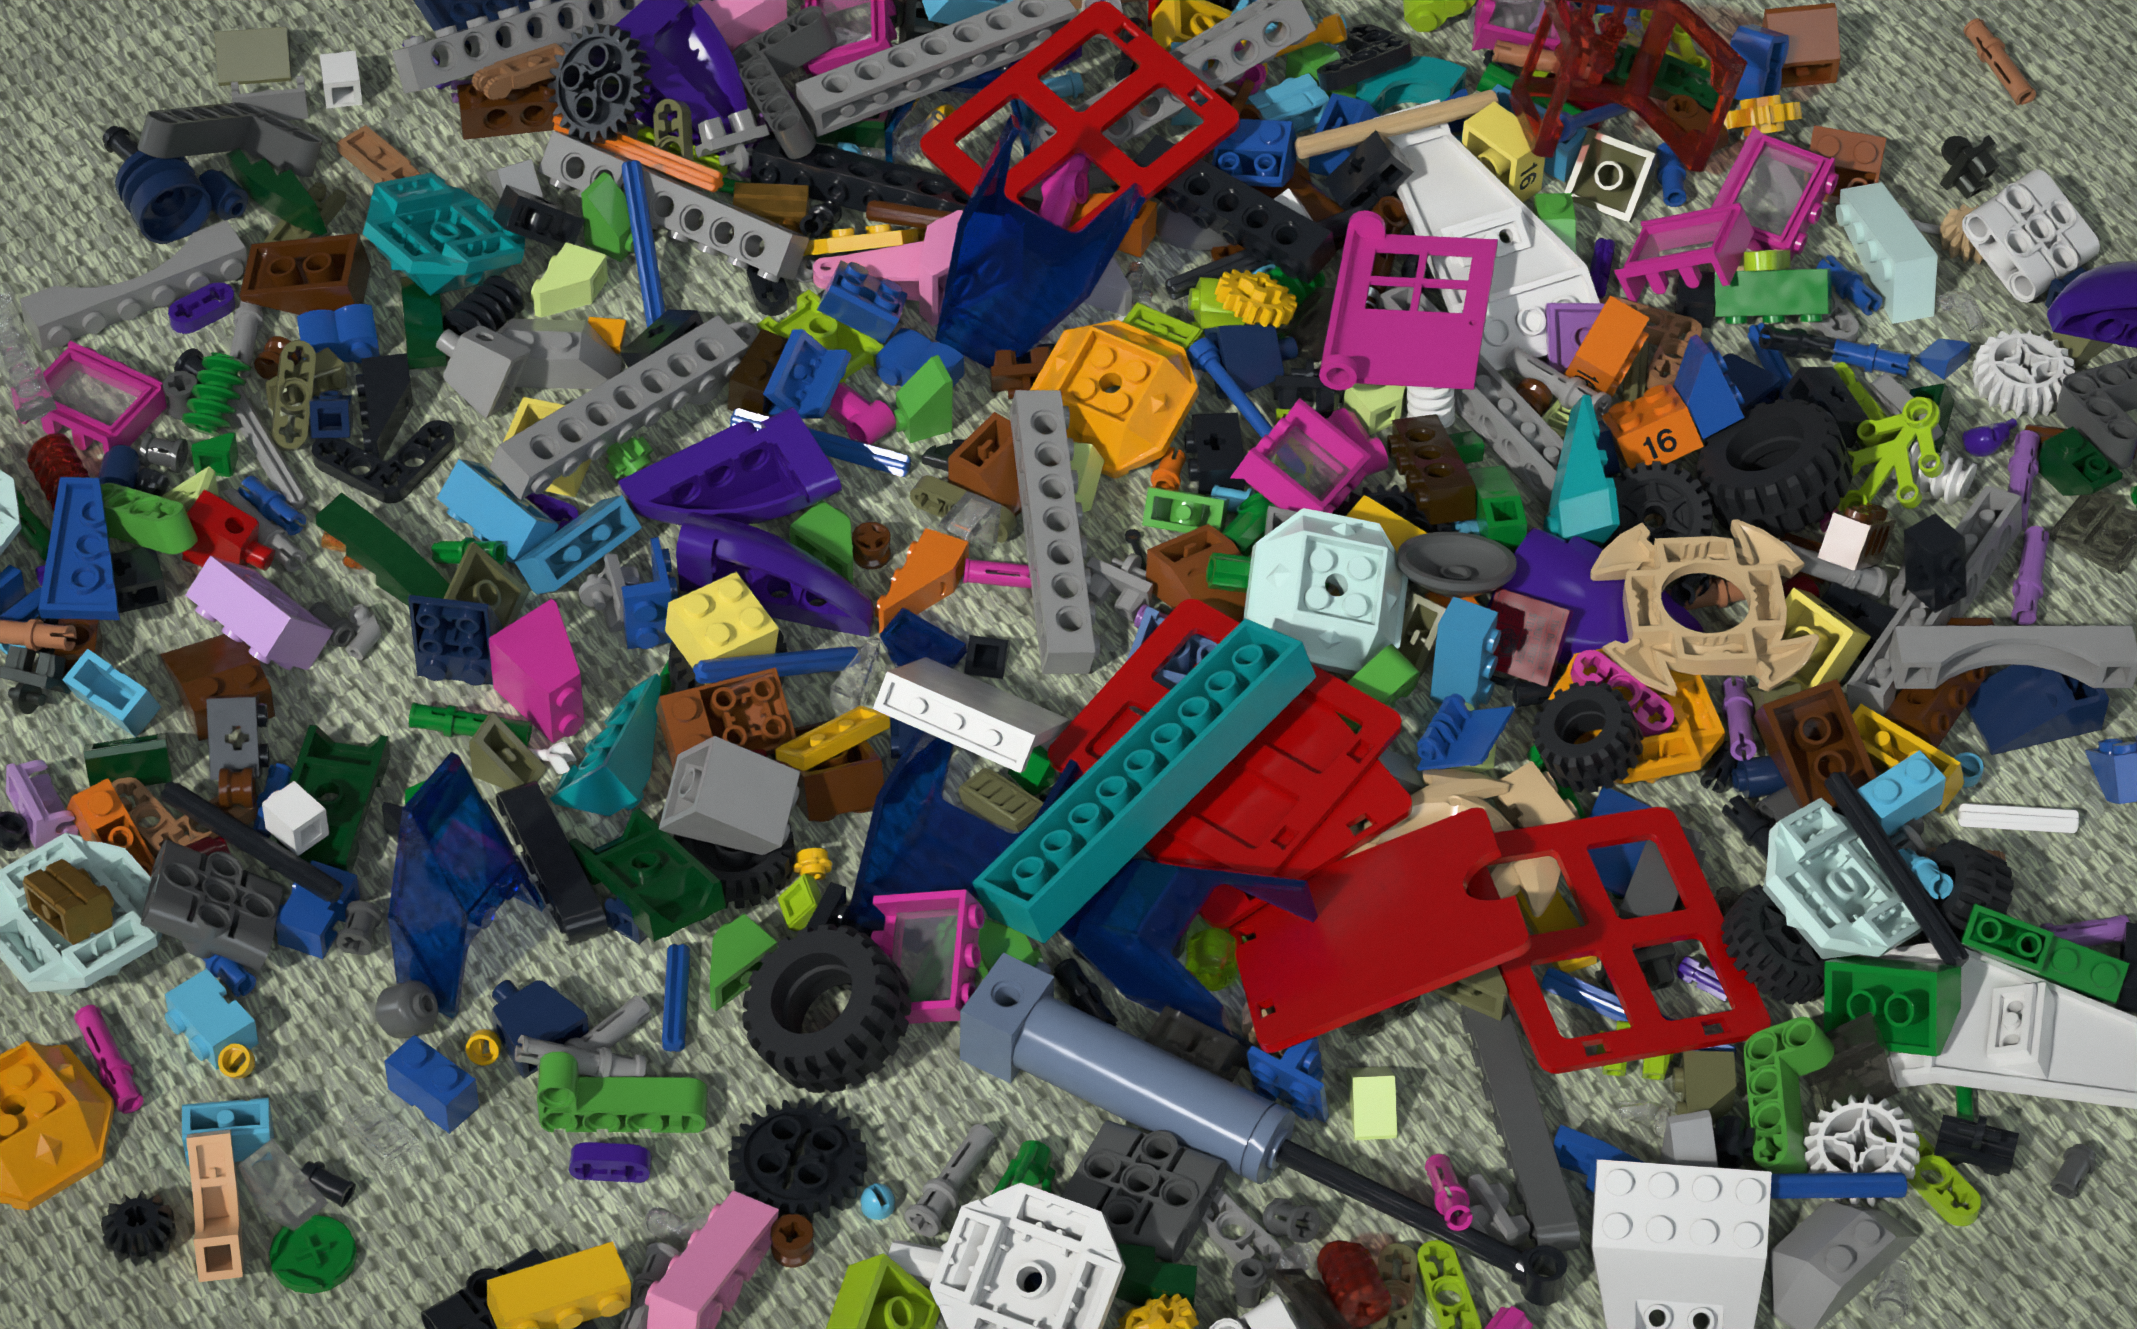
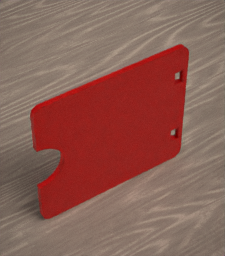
(1251, 808)
(1383, 933)

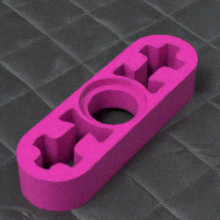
(1619, 677)

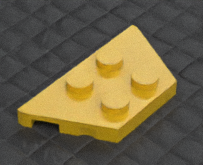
(875, 237)

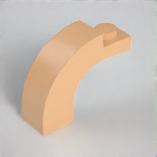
(215, 1206)

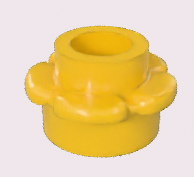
(813, 862)

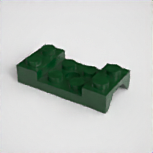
(353, 776)
(663, 895)

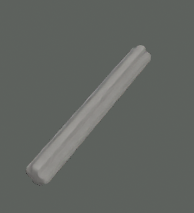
(267, 451)

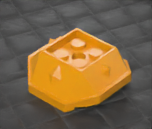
(1147, 410)
(1690, 740)
(50, 1123)

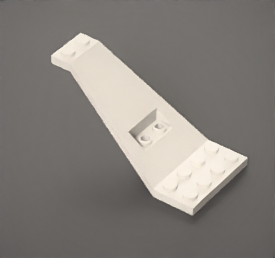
(1463, 199)
(2050, 1049)
(1679, 1243)

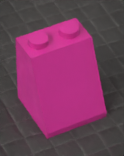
(539, 672)

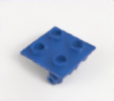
(1460, 735)

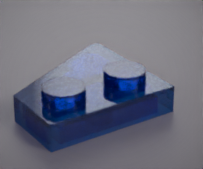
(913, 638)

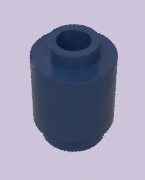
(226, 195)
(120, 466)
(1757, 777)

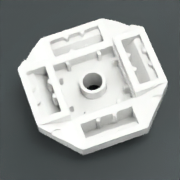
(1023, 1233)

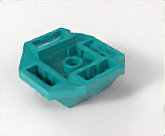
(439, 234)

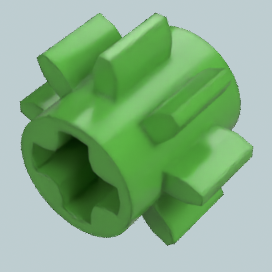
(628, 457)

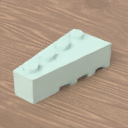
(1891, 251)

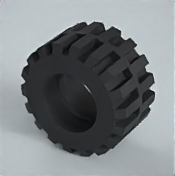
(1598, 760)
(1976, 879)

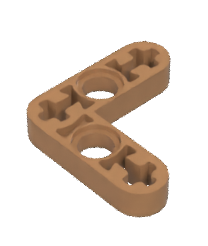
(1666, 337)
(167, 827)

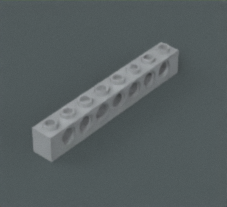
(416, 60)
(928, 63)
(1229, 66)
(781, 245)
(618, 408)
(1500, 415)
(1988, 532)
(1059, 649)

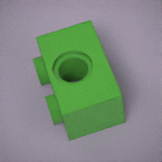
(1183, 510)

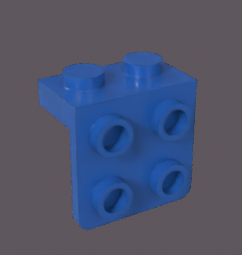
(647, 603)

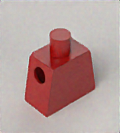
(225, 534)

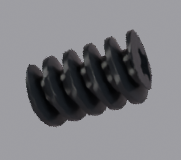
(486, 306)

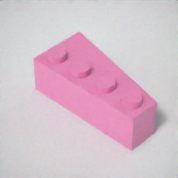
(712, 1266)

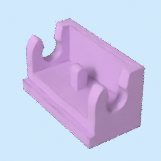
(38, 803)

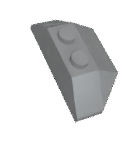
(562, 354)
(1832, 1261)

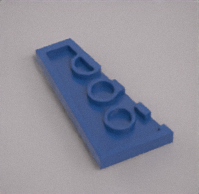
(79, 559)

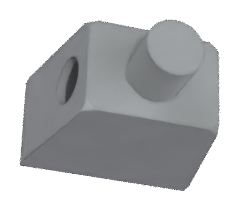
(483, 367)

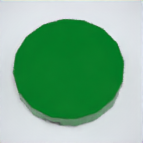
(314, 1255)

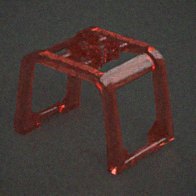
(1583, 45)

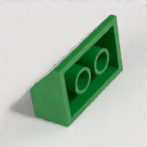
(1908, 998)

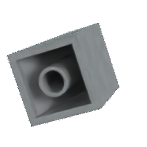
(730, 797)

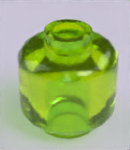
(1212, 958)

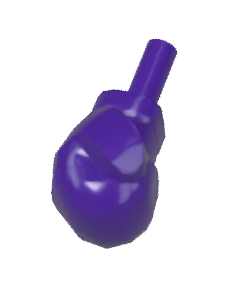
(1988, 438)

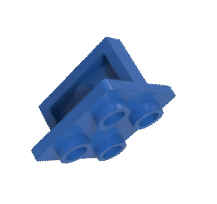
(805, 376)
(1292, 1079)

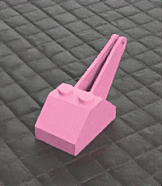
(916, 266)

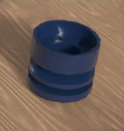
(163, 196)

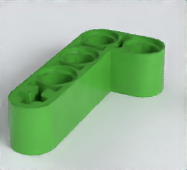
(147, 520)
(1384, 679)
(1772, 1069)
(616, 1102)

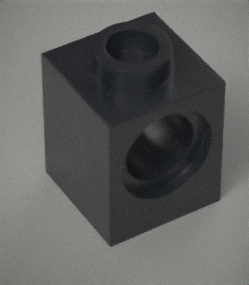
(1697, 302)

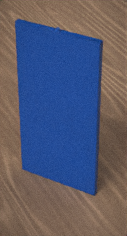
(1617, 862)

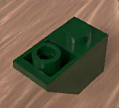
(2075, 465)

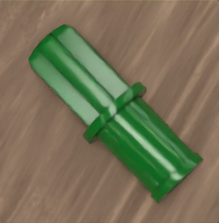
(452, 551)

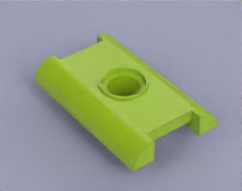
(827, 331)

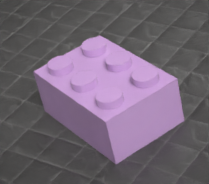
(258, 614)

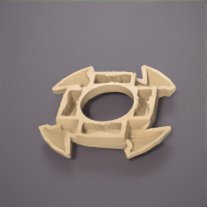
(1663, 644)
(1459, 790)

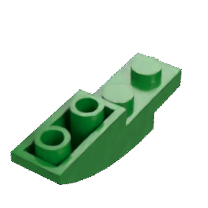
(2044, 954)

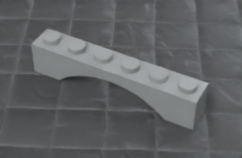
(68, 312)
(2092, 654)

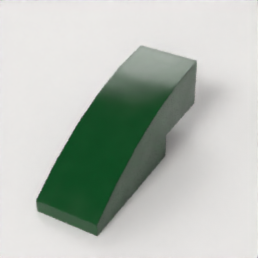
(1152, 1279)

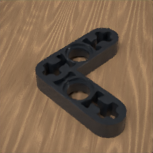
(1373, 53)
(386, 472)

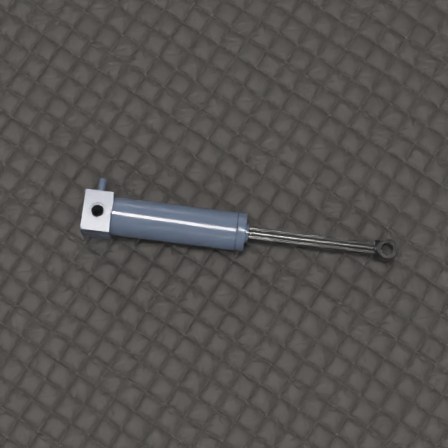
(1020, 1026)

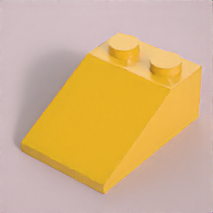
(1186, 19)

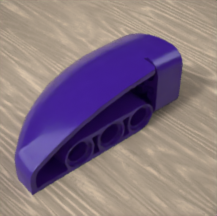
(686, 63)
(2099, 305)
(737, 475)
(719, 546)
(1560, 575)

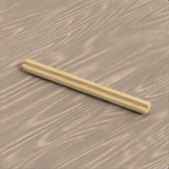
(1393, 124)

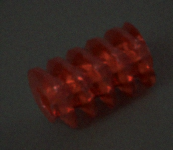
(51, 459)
(1354, 1282)

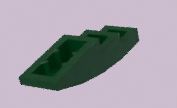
(1672, 78)
(278, 194)
(422, 326)
(381, 551)

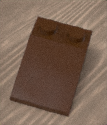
(307, 274)
(215, 669)
(1812, 738)
(840, 783)

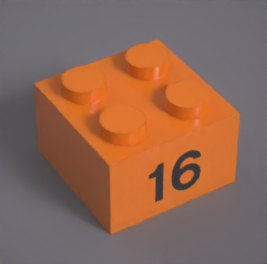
(1609, 347)
(1652, 428)

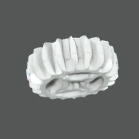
(2021, 372)
(1831, 1141)

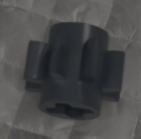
(1733, 1141)

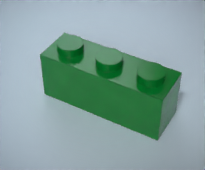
(1775, 295)

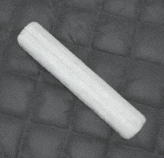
(2018, 818)

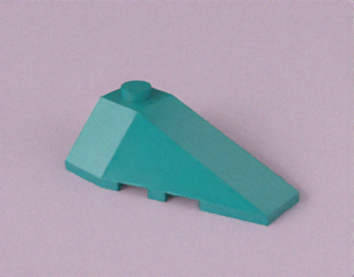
(1582, 497)
(617, 757)

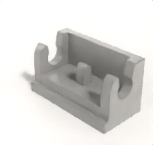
(285, 104)

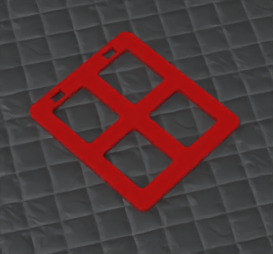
(1083, 130)
(1315, 792)
(1613, 941)

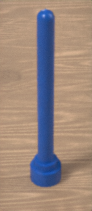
(1587, 118)
(1205, 357)

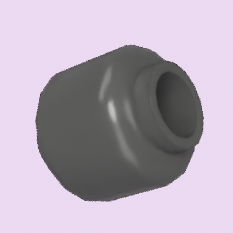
(406, 1009)

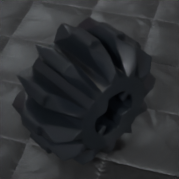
(138, 1228)

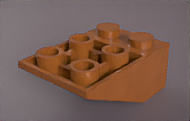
(1180, 567)
(739, 710)

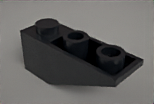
(387, 402)

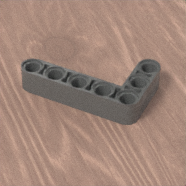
(772, 56)
(226, 128)
(2096, 407)

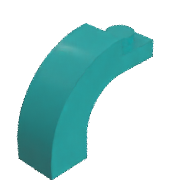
(1417, 81)

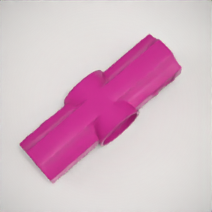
(1065, 189)

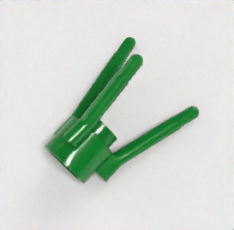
(1029, 1167)

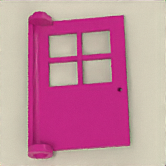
(1403, 344)

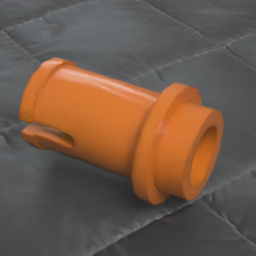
(1169, 470)

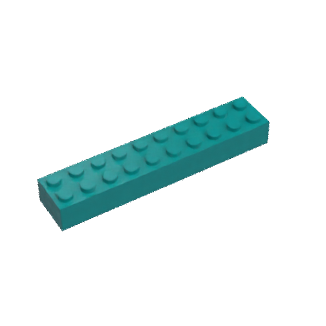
(1144, 780)

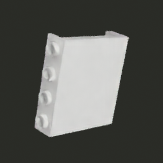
(968, 712)

